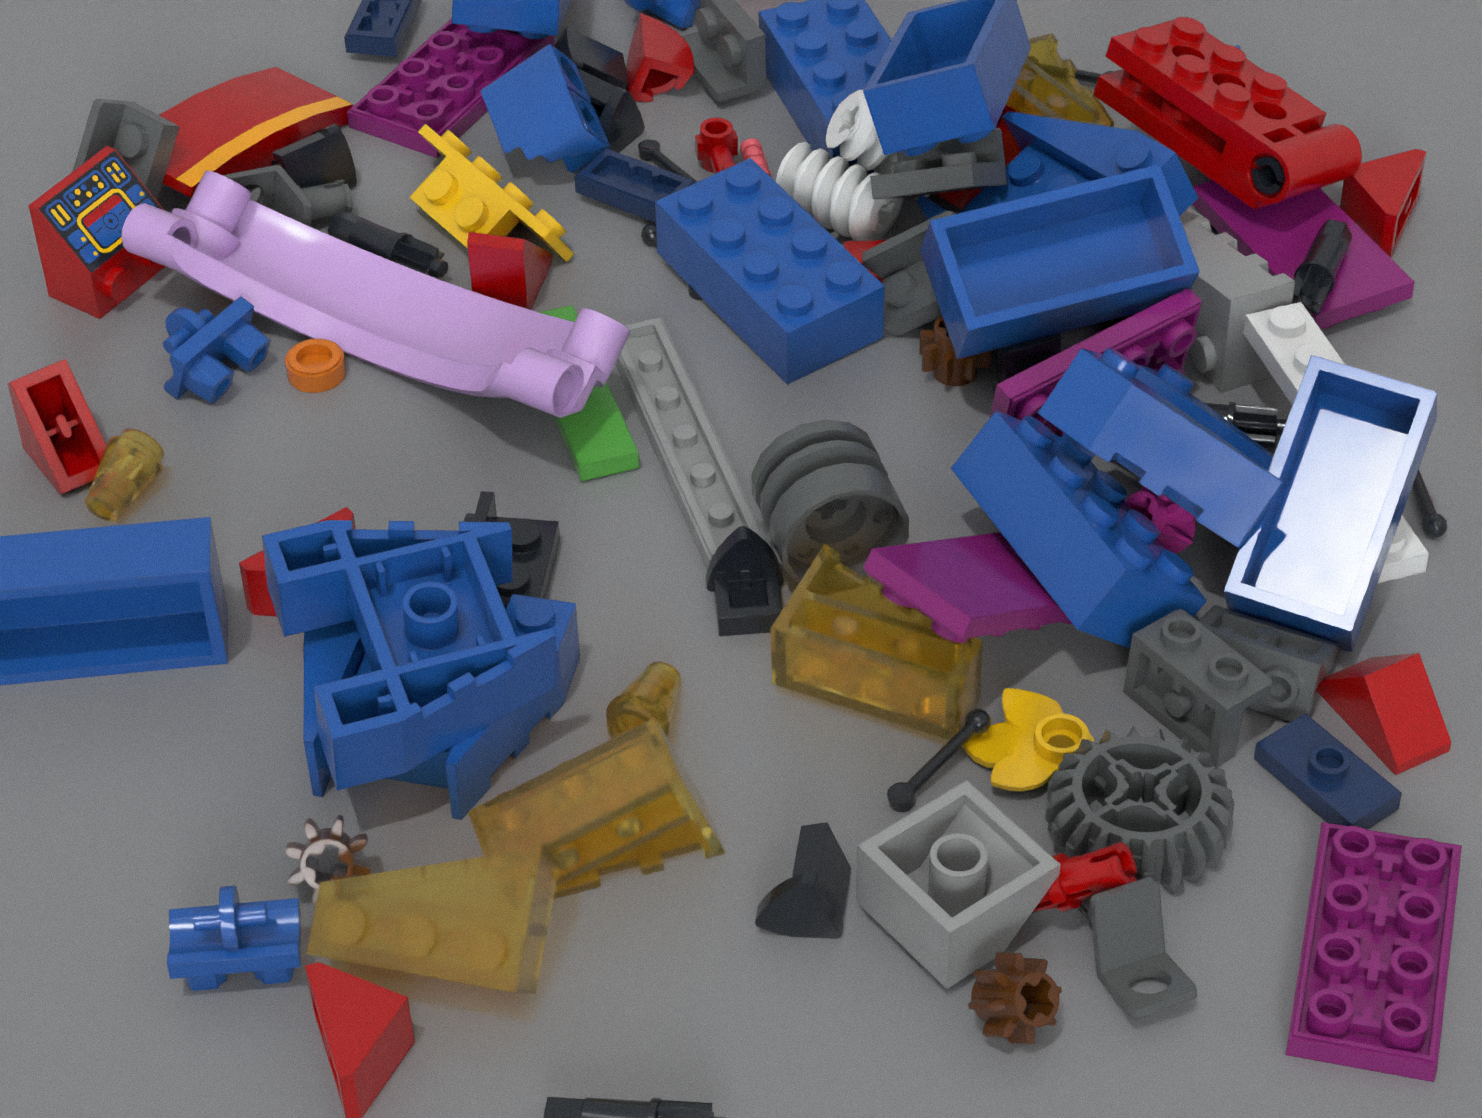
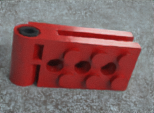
(1225, 113)

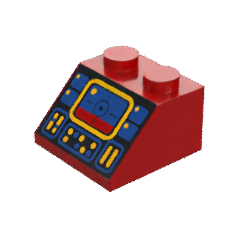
(81, 235)

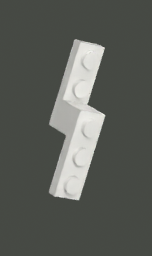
(1285, 342)

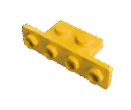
(467, 198)

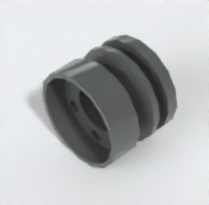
(827, 489)

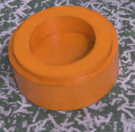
(315, 365)

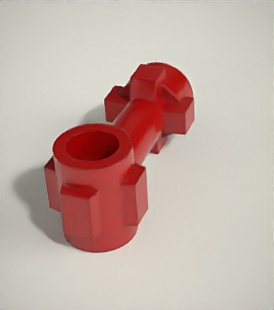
(716, 144)

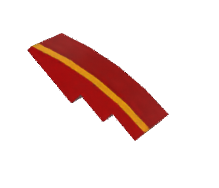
(245, 121)

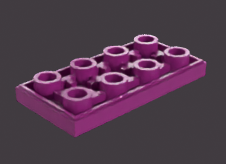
(440, 85)
(1283, 235)
(1147, 338)
(965, 586)
(1375, 952)

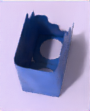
(546, 111)

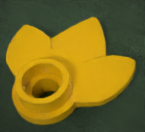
(1028, 743)

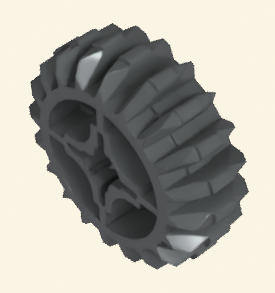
(1141, 790)

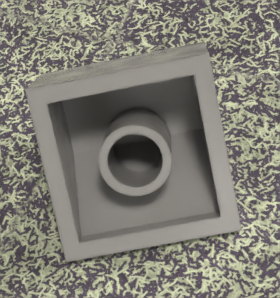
(953, 881)

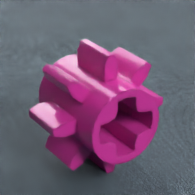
(1174, 523)

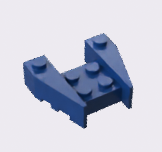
(1070, 153)
(1165, 439)
(429, 629)
(467, 766)

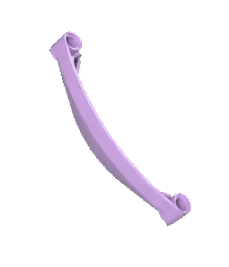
(376, 305)

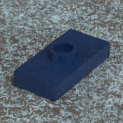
(380, 26)
(627, 183)
(1327, 774)

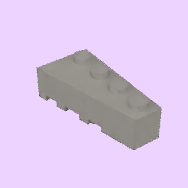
(1229, 290)

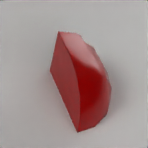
(657, 60)

